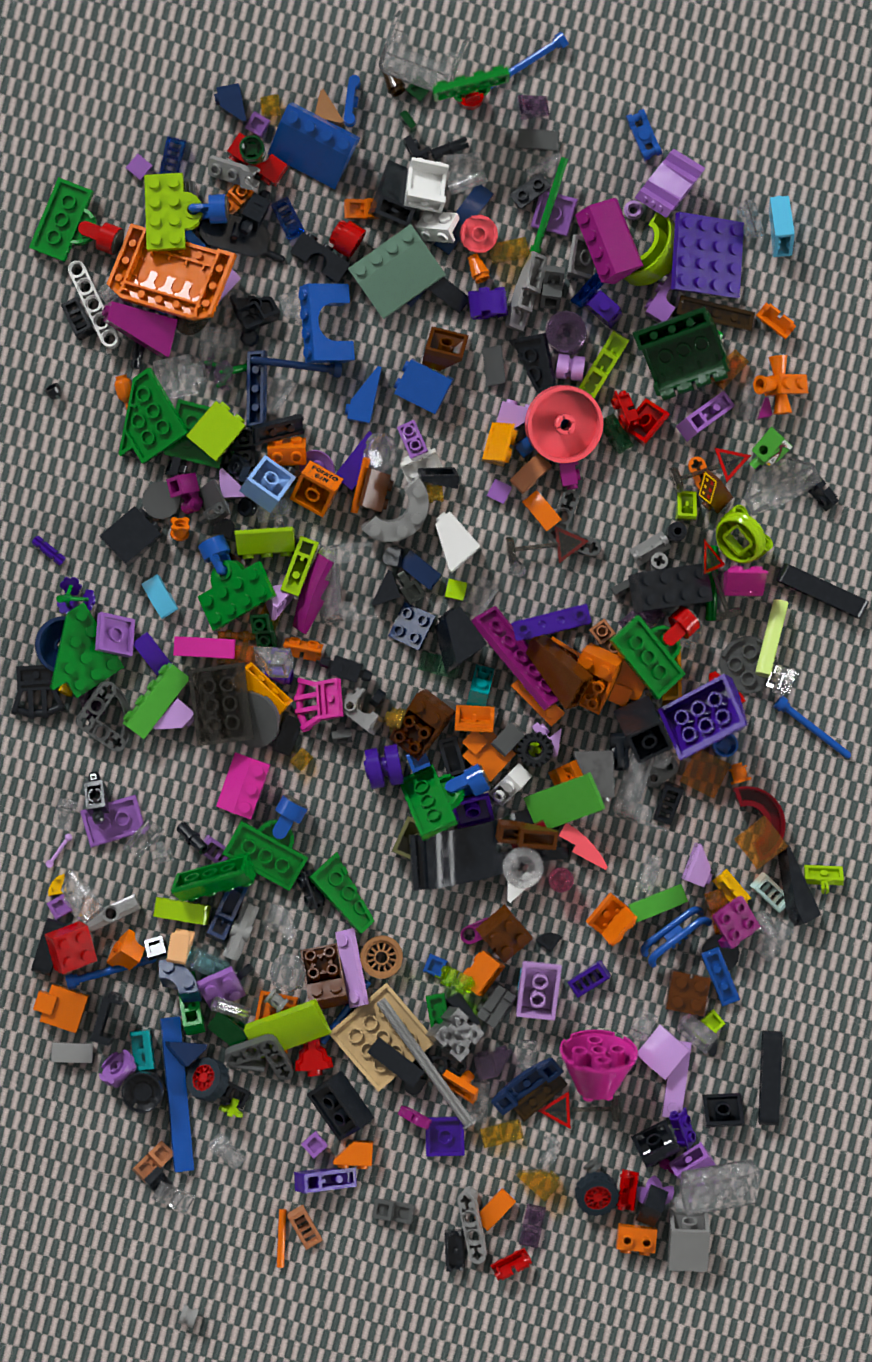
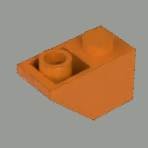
(357, 1153)

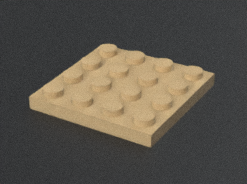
(366, 1024)

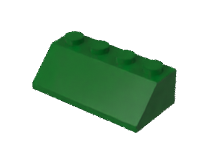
(214, 878)

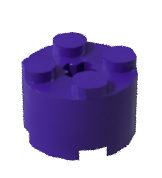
(488, 303)

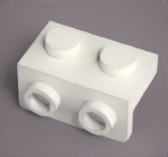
(437, 226)

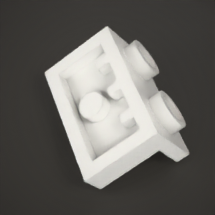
(427, 460)

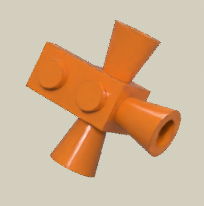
(780, 384)

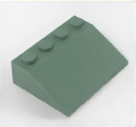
(397, 271)

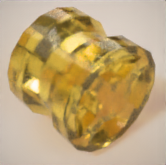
(435, 493)

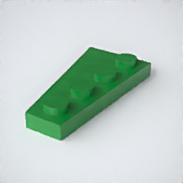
(337, 887)

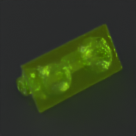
(462, 983)

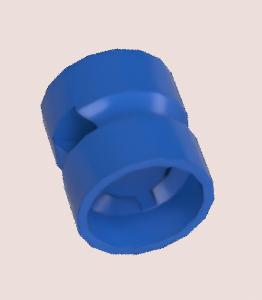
(726, 746)

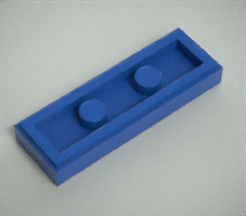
(720, 976)

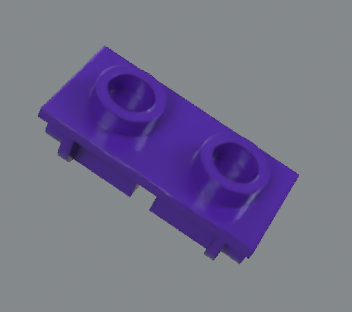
(684, 1135)

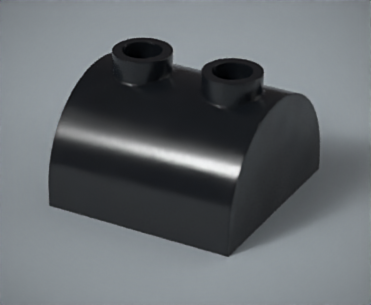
(655, 1144)

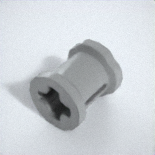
(658, 557)
(276, 1000)

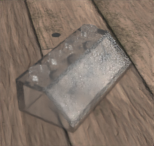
(719, 1187)

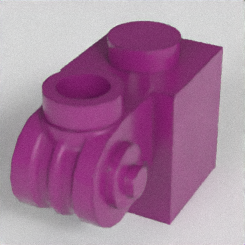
(187, 488)

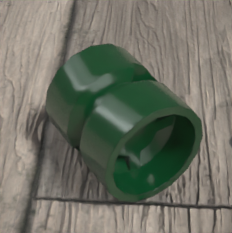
(252, 150)

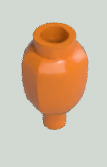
(123, 388)

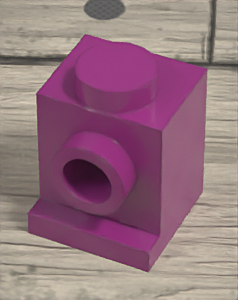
(569, 475)

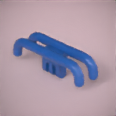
(673, 934)

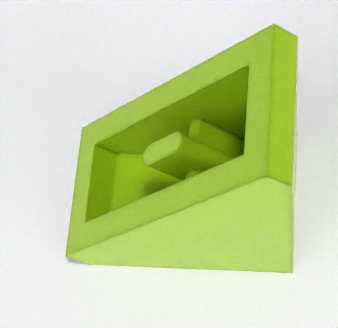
(686, 506)

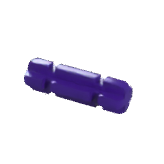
(48, 550)

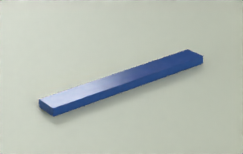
(177, 1098)

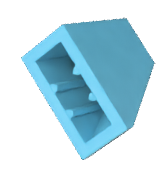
(781, 226)

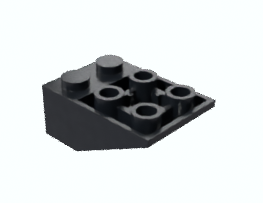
(390, 196)

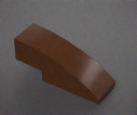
(526, 835)

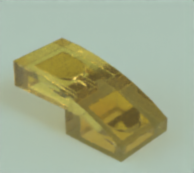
(501, 1133)

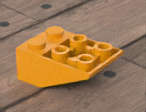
(498, 443)

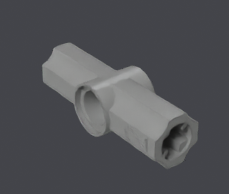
(122, 907)
(241, 931)

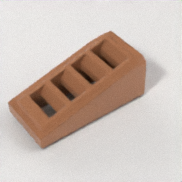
(294, 1214)

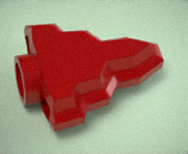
(313, 1059)

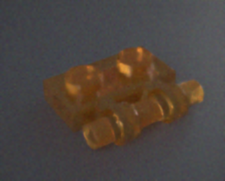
(243, 652)

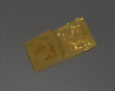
(394, 718)

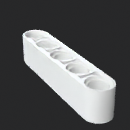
(87, 298)

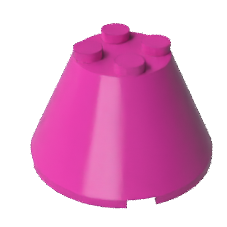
(598, 1062)

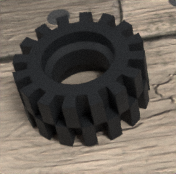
(529, 759)

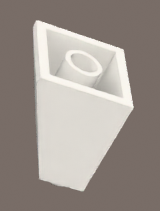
(455, 541)

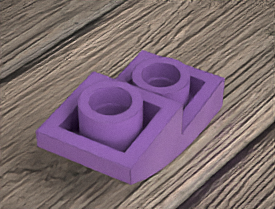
(412, 439)

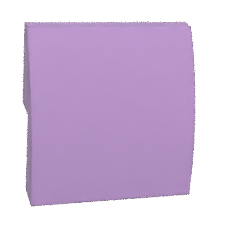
(662, 1052)

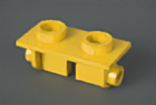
(730, 886)

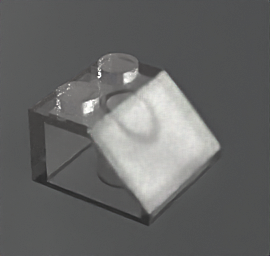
(80, 897)

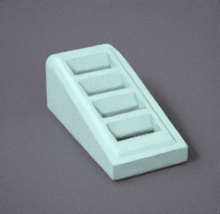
(759, 881)

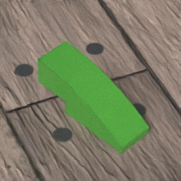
(658, 902)

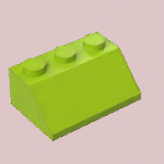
(265, 542)

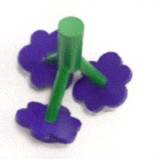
(68, 602)

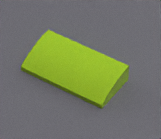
(291, 1025)

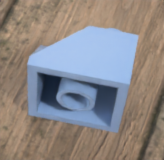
(267, 484)

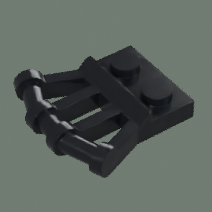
(31, 679)

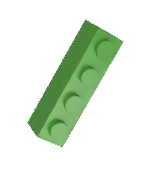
(156, 700)

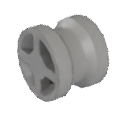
(188, 1316)

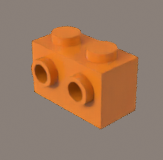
(484, 972)
(636, 1238)

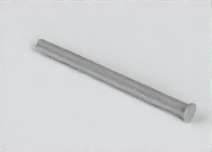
(425, 1063)

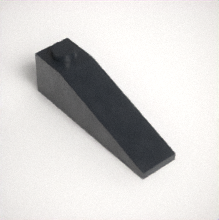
(797, 895)

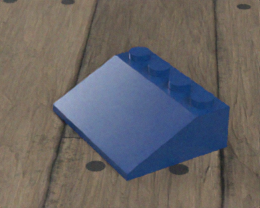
(313, 145)

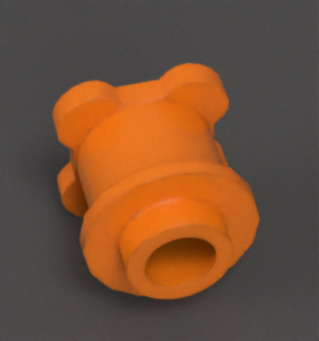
(180, 528)
(739, 773)

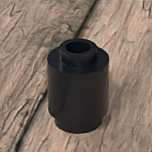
(672, 537)

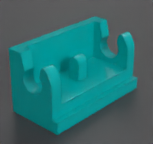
(143, 1049)

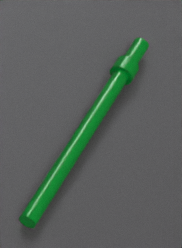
(549, 206)

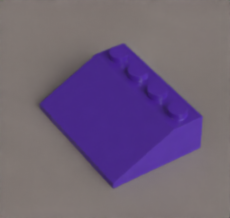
(704, 716)

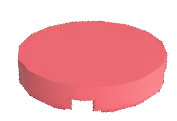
(478, 234)

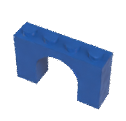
(316, 345)

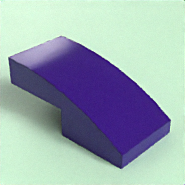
(151, 652)

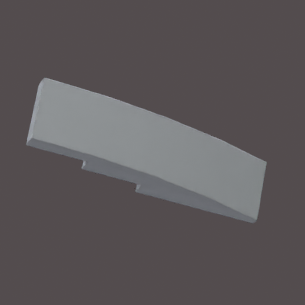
(524, 294)

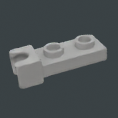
(233, 172)

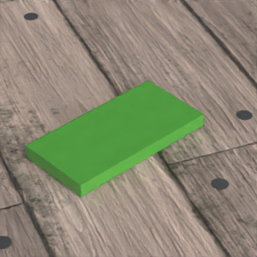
(565, 801)

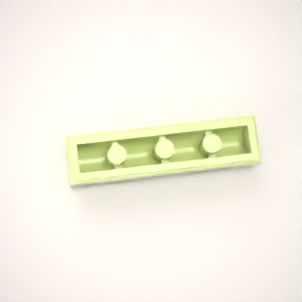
(771, 638)

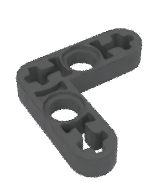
(564, 525)
(262, 1049)

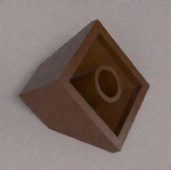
(444, 348)

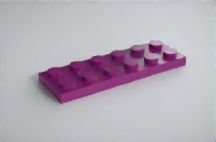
(501, 637)

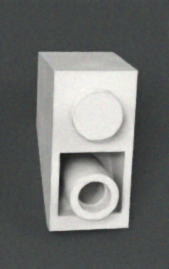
(510, 784)

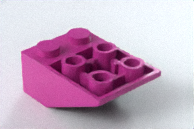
(744, 582)

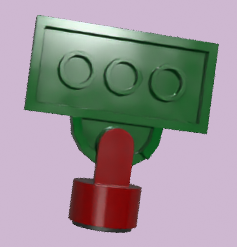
(471, 90)
(70, 223)
(653, 650)

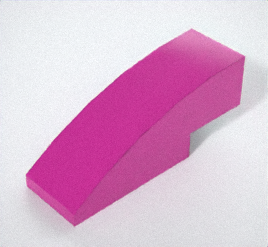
(204, 647)

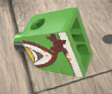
(769, 449)

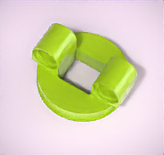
(752, 531)

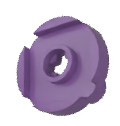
(117, 1068)

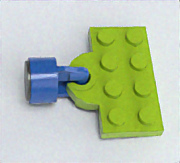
(173, 211)

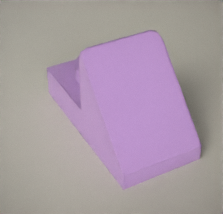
(555, 738)

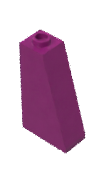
(144, 327)

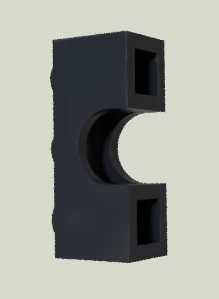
(308, 247)

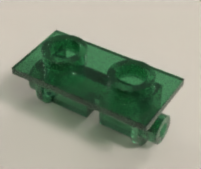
(620, 439)

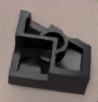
(255, 311)

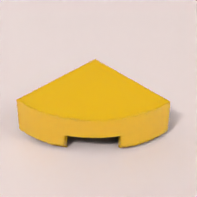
(56, 885)

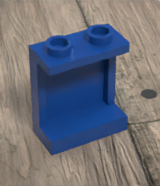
(422, 386)

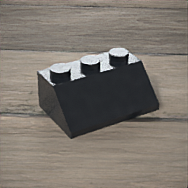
(340, 1105)

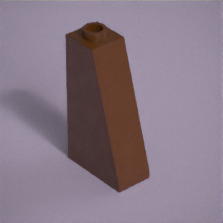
(559, 670)

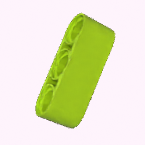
(181, 911)

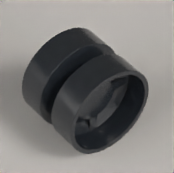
(143, 1091)

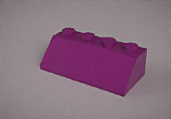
(609, 240)

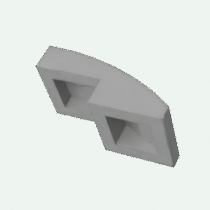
(72, 1052)

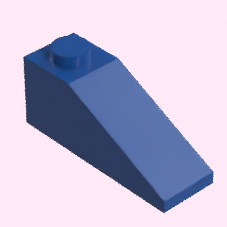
(363, 402)

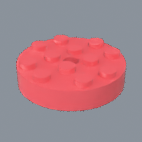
(545, 418)

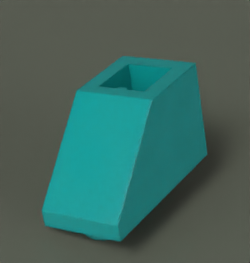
(480, 685)

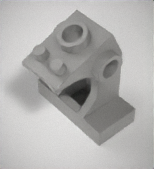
(370, 722)

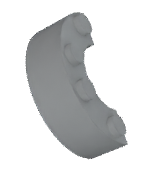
(406, 524)

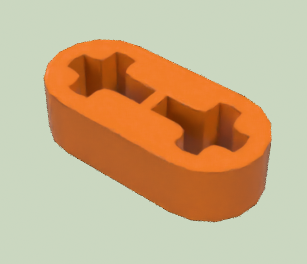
(696, 479)

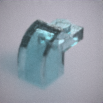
(205, 962)

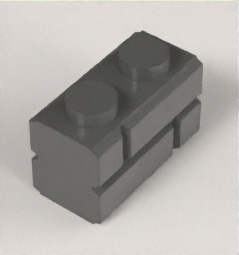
(495, 1005)

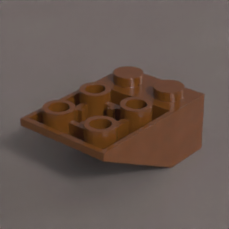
(422, 724)
(324, 976)

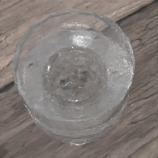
(512, 863)

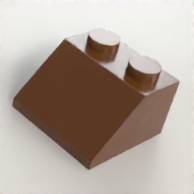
(375, 491)

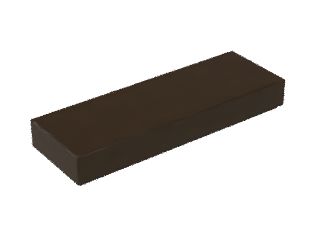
(539, 1097)

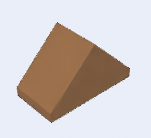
(327, 110)

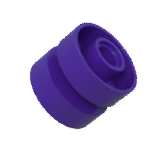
(378, 767)

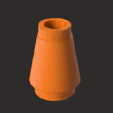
(478, 269)

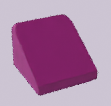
(765, 409)

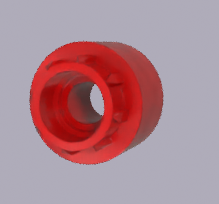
(347, 238)

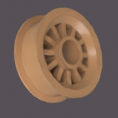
(393, 968)

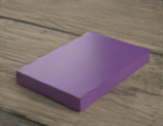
(120, 822)

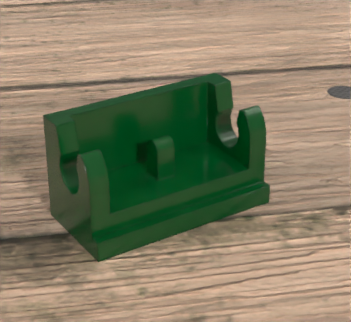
(228, 1029)

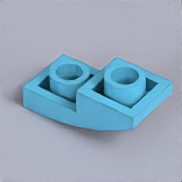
(159, 596)

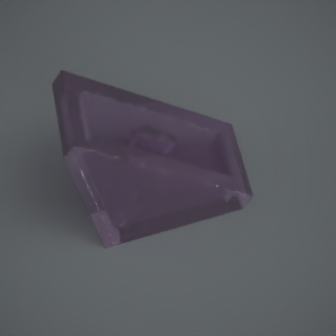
(532, 106)

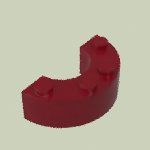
(764, 803)

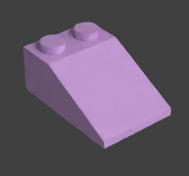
(538, 990)

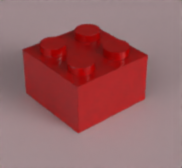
(71, 947)

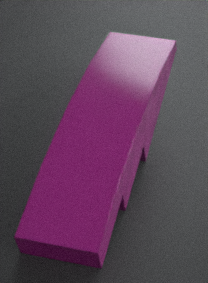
(312, 590)

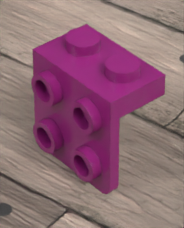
(735, 922)

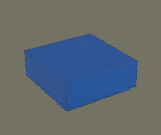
(434, 965)

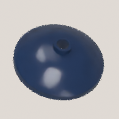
(47, 641)

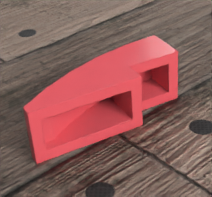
(582, 845)

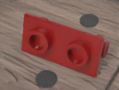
(621, 404)
(628, 1190)
(503, 1267)

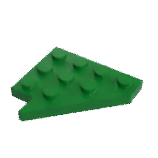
(150, 419)

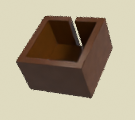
(504, 933)
(687, 994)

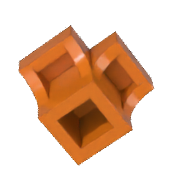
(126, 951)

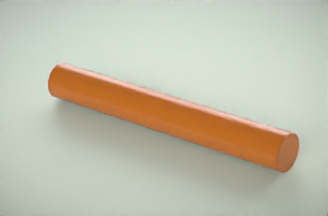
(360, 483)
(281, 1238)

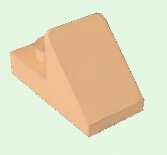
(180, 946)

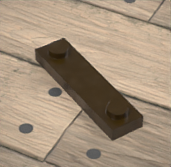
(720, 313)

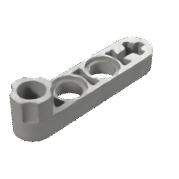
(475, 1226)

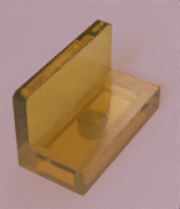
(509, 250)

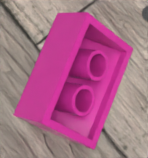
(243, 785)

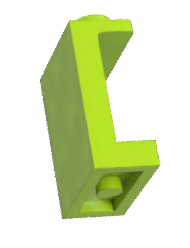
(216, 430)

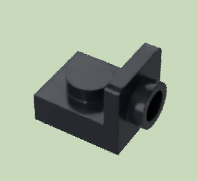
(413, 148)
(155, 1177)

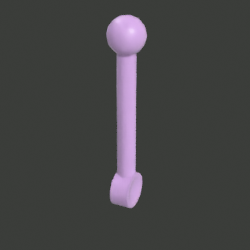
(68, 837)

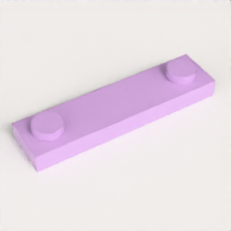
(352, 968)
(676, 1086)

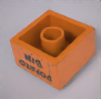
(316, 488)

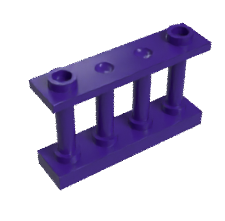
(551, 622)

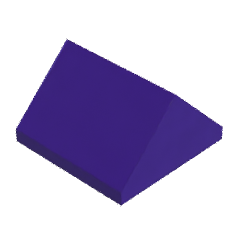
(474, 811)

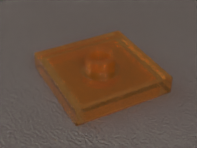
(705, 773)
(760, 842)

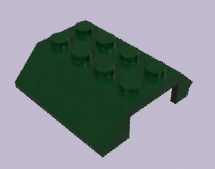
(683, 353)

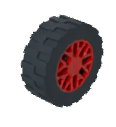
(207, 1079)
(596, 1193)

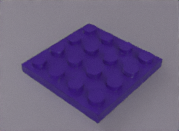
(707, 255)

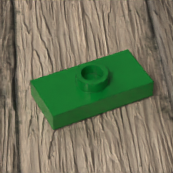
(436, 1007)

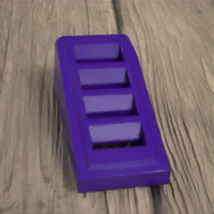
(605, 976)

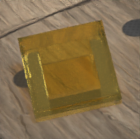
(270, 105)
(301, 759)

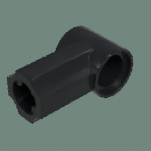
(620, 747)

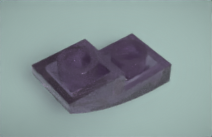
(532, 1225)

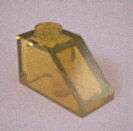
(540, 1181)

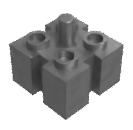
(455, 1034)

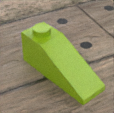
(300, 565)

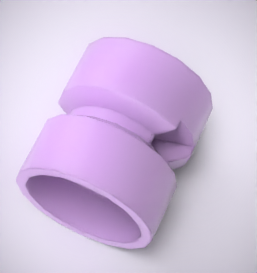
(570, 367)

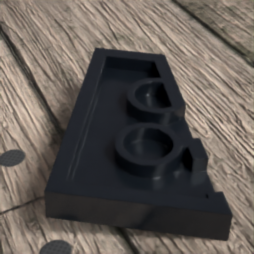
(537, 360)

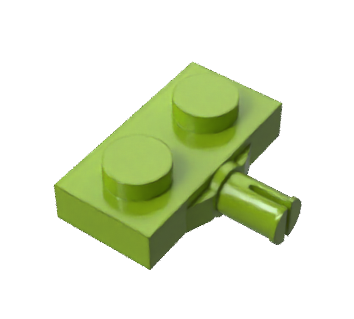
(824, 876)

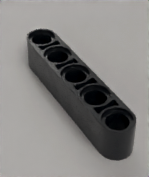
(822, 591)
(770, 1078)

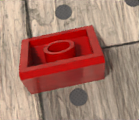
(651, 420)

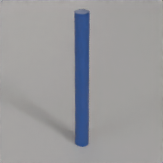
(342, 1015)

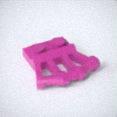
(328, 701)

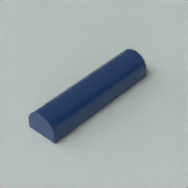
(256, 390)

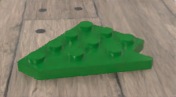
(76, 659)

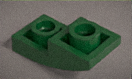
(263, 630)

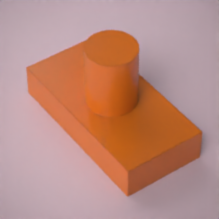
(461, 1085)

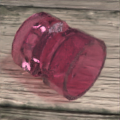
(560, 879)

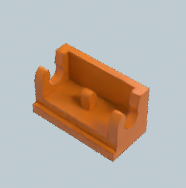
(474, 718)

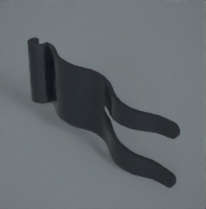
(465, 855)

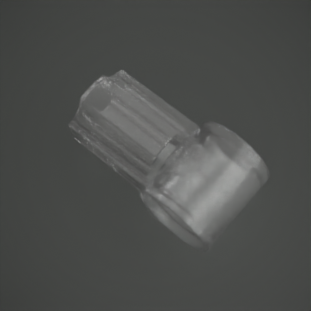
(223, 1148)

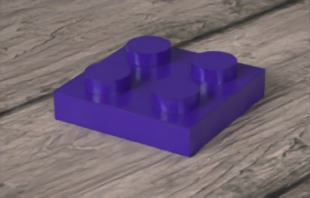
(445, 1137)

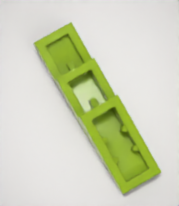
(604, 363)

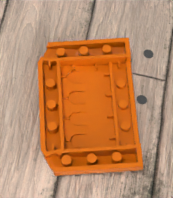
(170, 281)

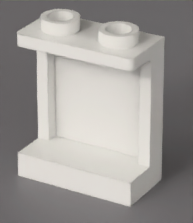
(426, 185)

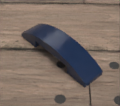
(471, 206)
(524, 1083)

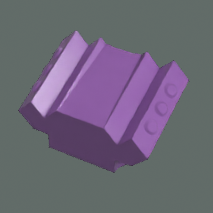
(670, 183)

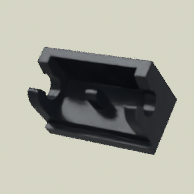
(454, 1249)

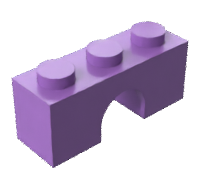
(659, 308)

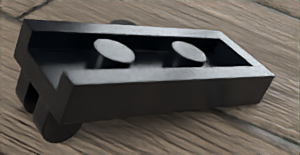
(278, 429)

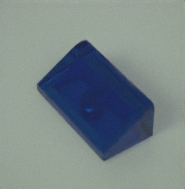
(587, 291)

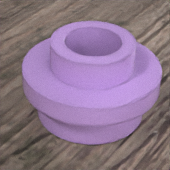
(631, 204)

